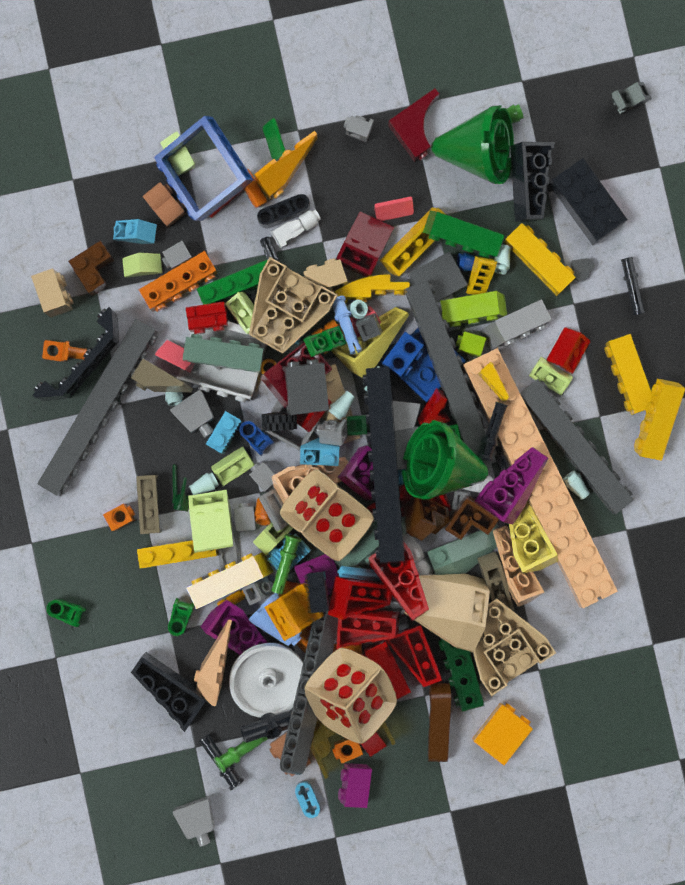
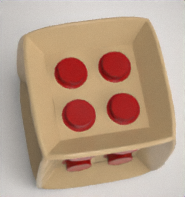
(326, 515)
(351, 695)

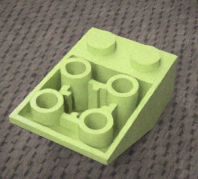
(210, 521)

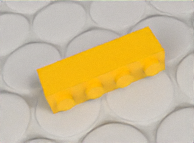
(408, 247)
(540, 259)
(629, 373)
(659, 419)
(171, 554)

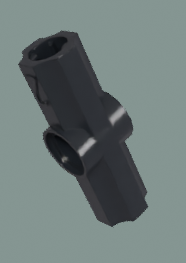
(267, 726)

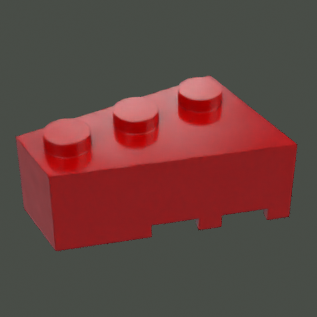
(357, 596)
(367, 627)
(416, 654)
(382, 655)

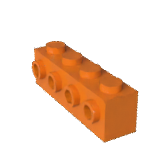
(178, 281)

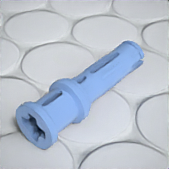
(343, 316)

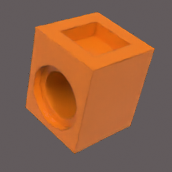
(113, 523)
(356, 750)

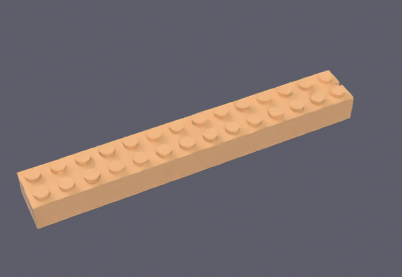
(550, 497)

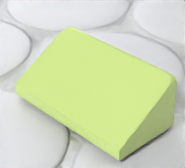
(181, 159)
(241, 309)
(551, 375)
(232, 466)

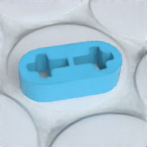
(311, 797)

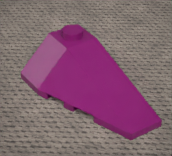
(512, 488)
(242, 633)

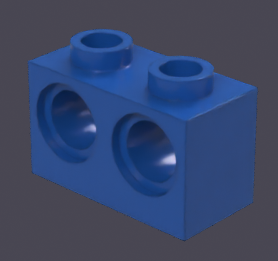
(399, 352)

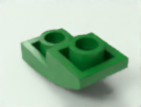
(325, 341)

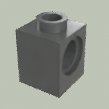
(369, 327)

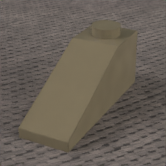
(157, 380)
(495, 579)

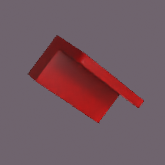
(568, 349)

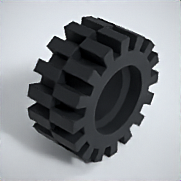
(278, 421)

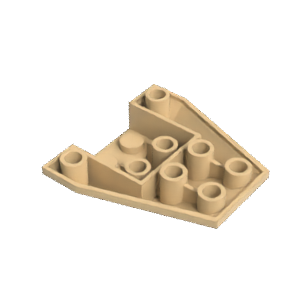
(286, 306)
(455, 608)
(508, 647)

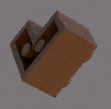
(88, 265)
(470, 513)
(424, 517)

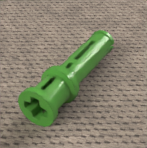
(288, 555)
(234, 754)

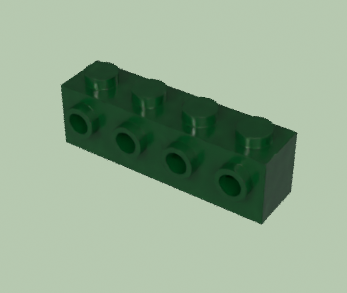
(462, 677)

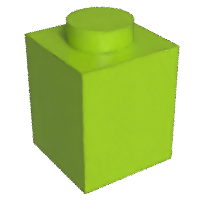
(470, 344)

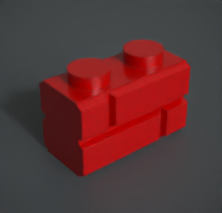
(207, 317)

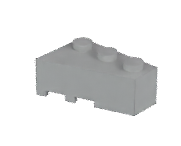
(516, 325)

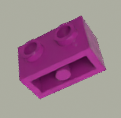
(355, 785)

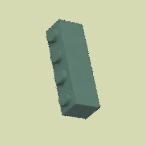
(223, 354)
(364, 549)

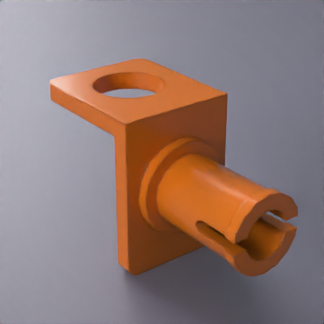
(64, 351)

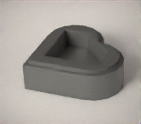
(582, 268)

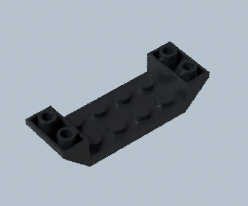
(93, 357)

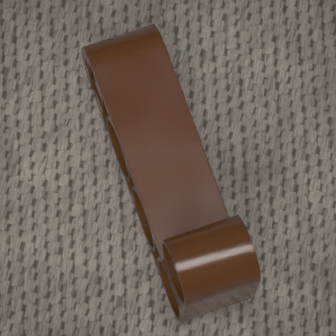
(439, 722)

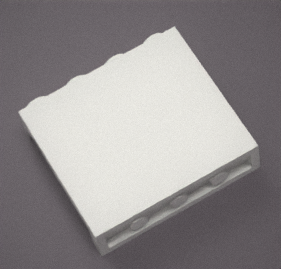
(225, 380)

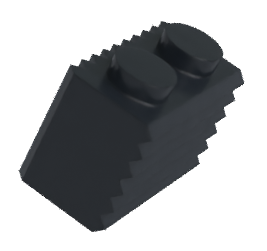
(316, 592)

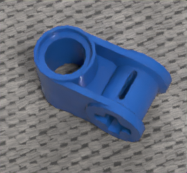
(256, 438)

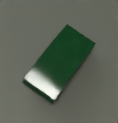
(357, 425)

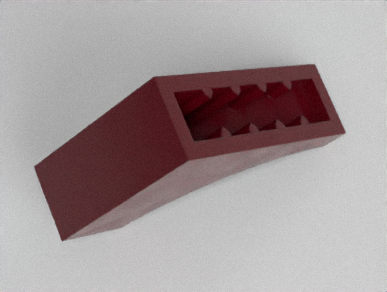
(409, 126)

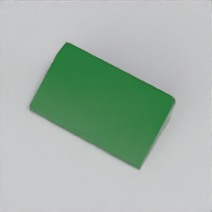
(273, 139)

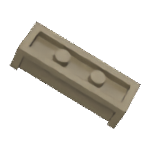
(148, 504)

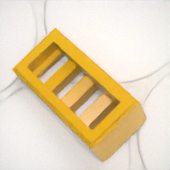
(489, 271)
(493, 380)

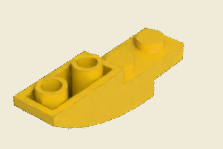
(362, 288)

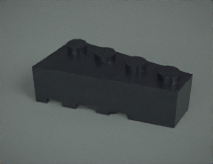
(529, 177)
(169, 689)

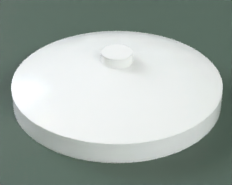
(265, 679)

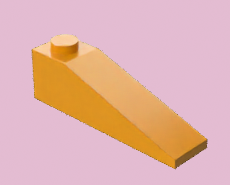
(277, 174)

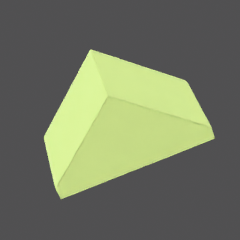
(142, 264)

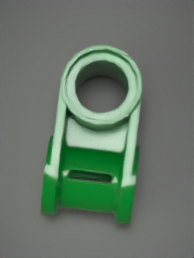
(67, 612)
(180, 615)

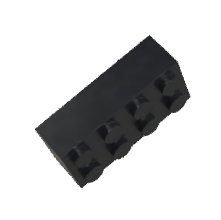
(587, 201)

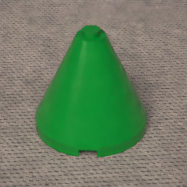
(480, 145)
(439, 462)

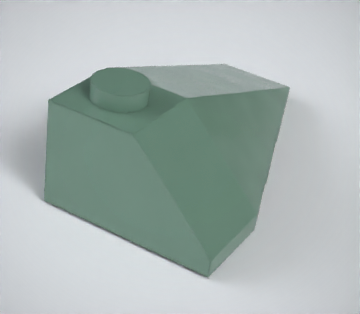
(461, 555)

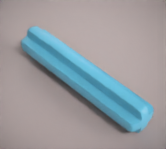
(358, 573)

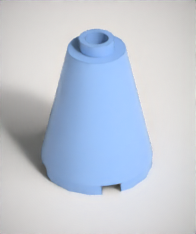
(263, 621)

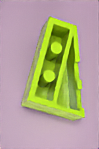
(474, 308)

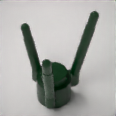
(181, 501)

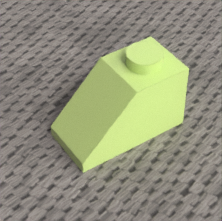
(270, 538)

